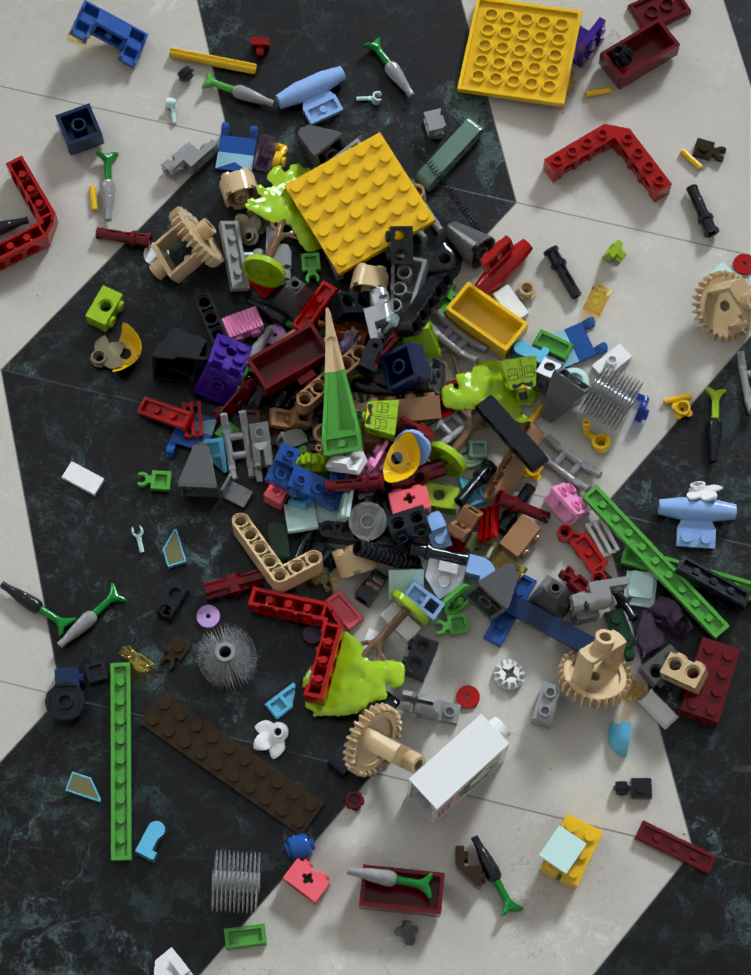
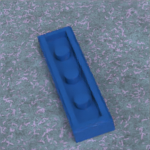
(503, 623)

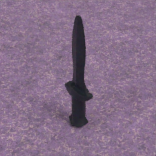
(623, 602)

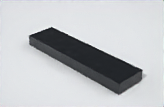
(712, 582)

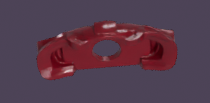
(245, 390)

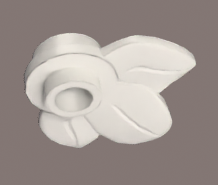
(700, 490)
(269, 740)

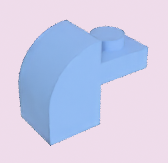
(439, 536)
(478, 568)
(424, 599)

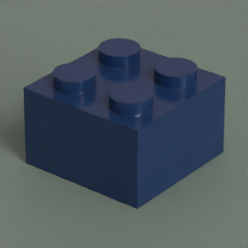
(79, 129)
(405, 368)

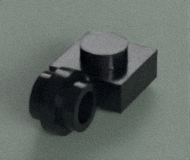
(640, 788)

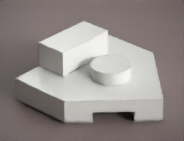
(347, 463)
(443, 576)
(170, 964)

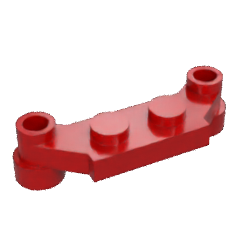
(585, 550)

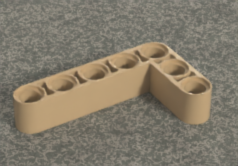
(254, 543)

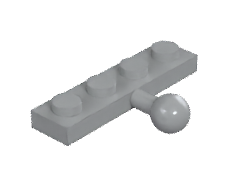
(234, 255)

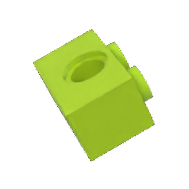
(105, 298)
(448, 491)

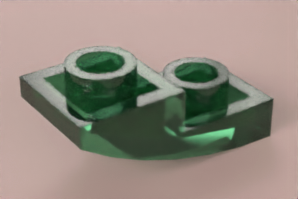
(279, 539)

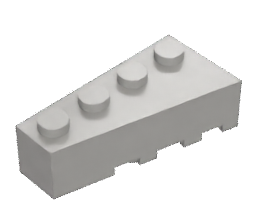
(406, 283)

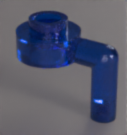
(642, 412)

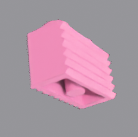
(243, 324)

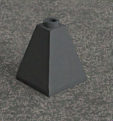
(320, 143)
(292, 298)
(562, 394)
(198, 474)
(494, 591)
(552, 597)

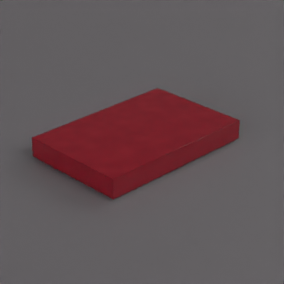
(649, 10)

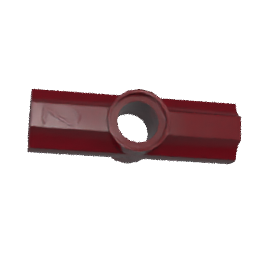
(427, 472)
(233, 584)

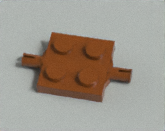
(342, 327)

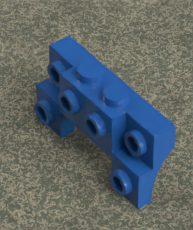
(110, 30)
(302, 482)

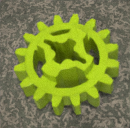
(313, 462)

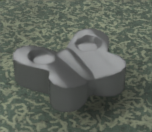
(407, 932)

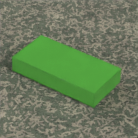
(558, 347)
(245, 936)

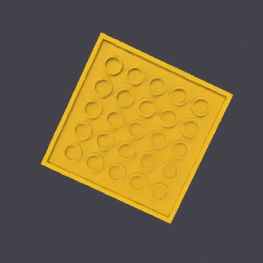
(520, 52)
(357, 200)

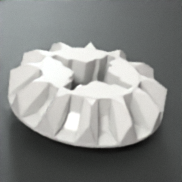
(500, 675)

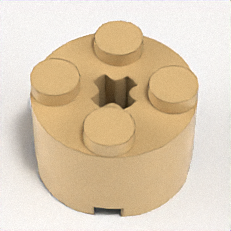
(238, 187)
(368, 277)
(349, 564)

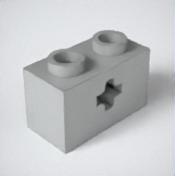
(546, 705)

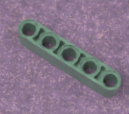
(449, 154)

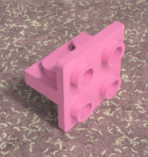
(375, 461)
(566, 503)

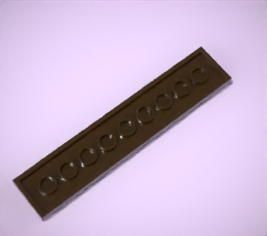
(232, 763)

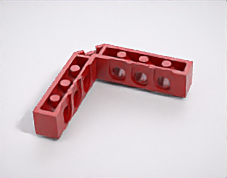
(624, 144)
(39, 234)
(312, 613)

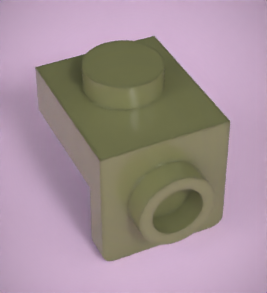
(480, 549)

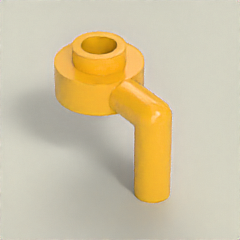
(279, 157)
(597, 439)

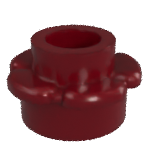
(349, 800)

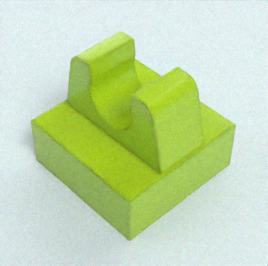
(615, 252)

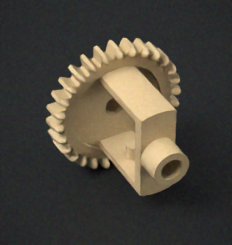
(197, 235)
(723, 305)
(596, 671)
(374, 742)

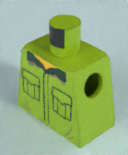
(519, 374)
(380, 418)

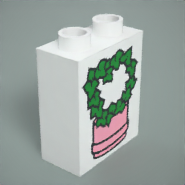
(459, 767)

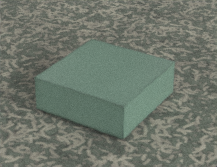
(477, 449)

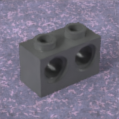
(656, 664)

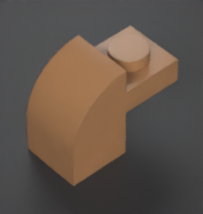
(289, 419)
(465, 522)

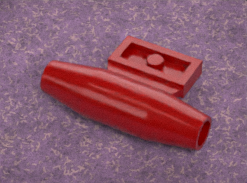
(501, 263)

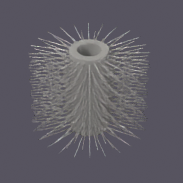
(607, 392)
(227, 657)
(235, 881)

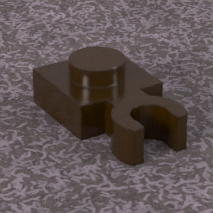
(705, 150)
(176, 649)

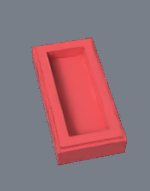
(345, 610)

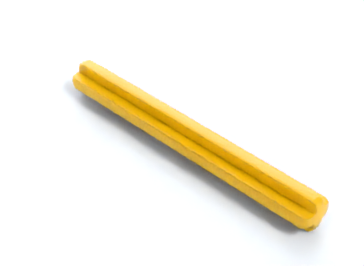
(212, 60)

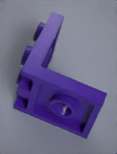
(588, 41)
(223, 369)

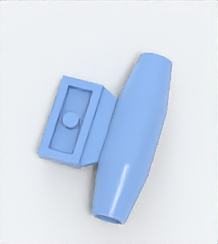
(315, 95)
(697, 519)

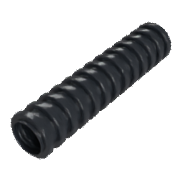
(385, 555)

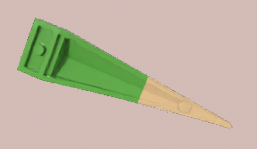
(340, 421)

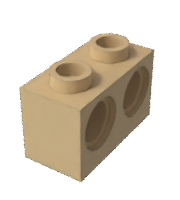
(681, 676)

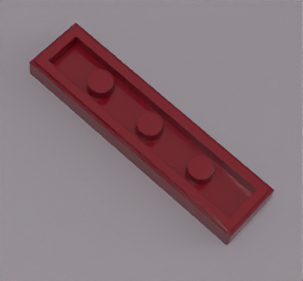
(675, 847)

